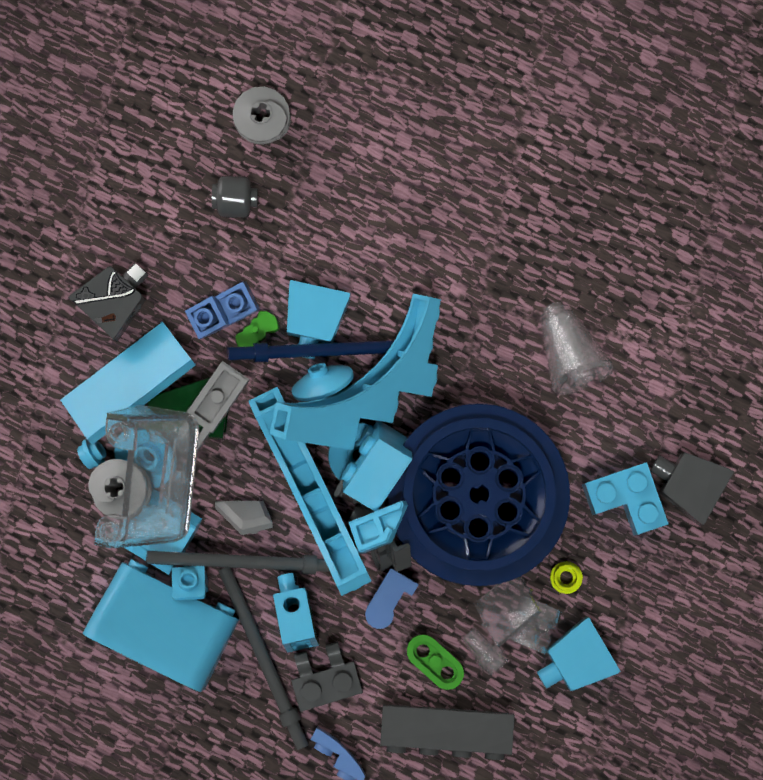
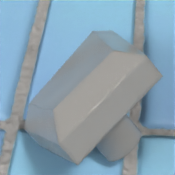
(245, 515)

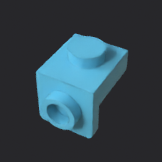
(189, 582)

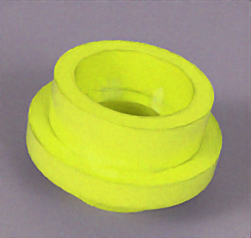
(576, 573)

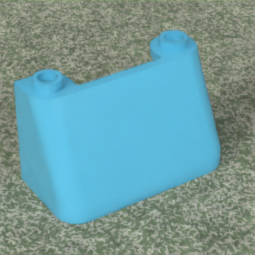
(161, 633)

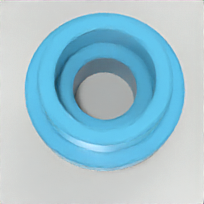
(91, 454)

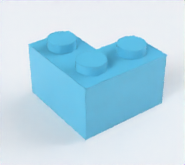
(378, 467)
(633, 490)

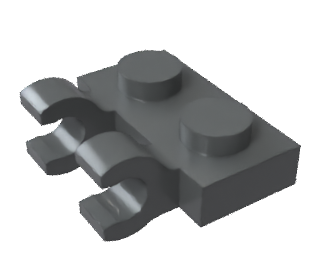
(325, 685)

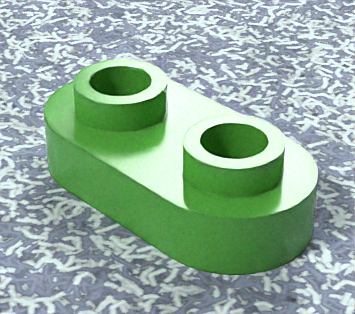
(435, 662)

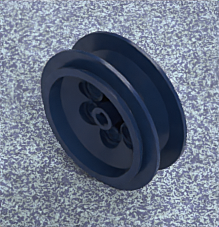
(538, 496)

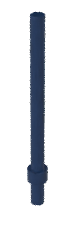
(262, 352)

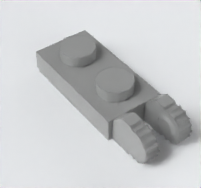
(217, 399)

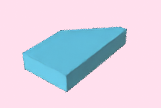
(377, 527)

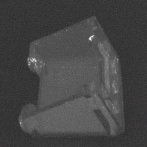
(158, 476)

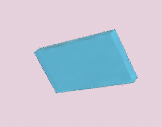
(128, 380)

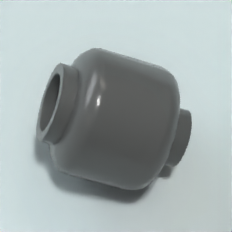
(234, 196)

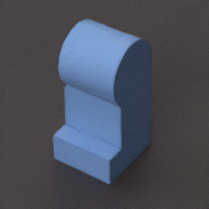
(380, 609)

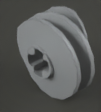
(271, 127)
(103, 486)

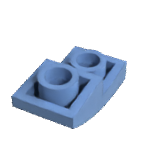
(222, 310)
(346, 763)

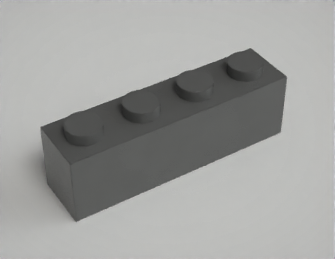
(447, 729)

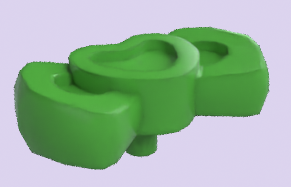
(257, 330)

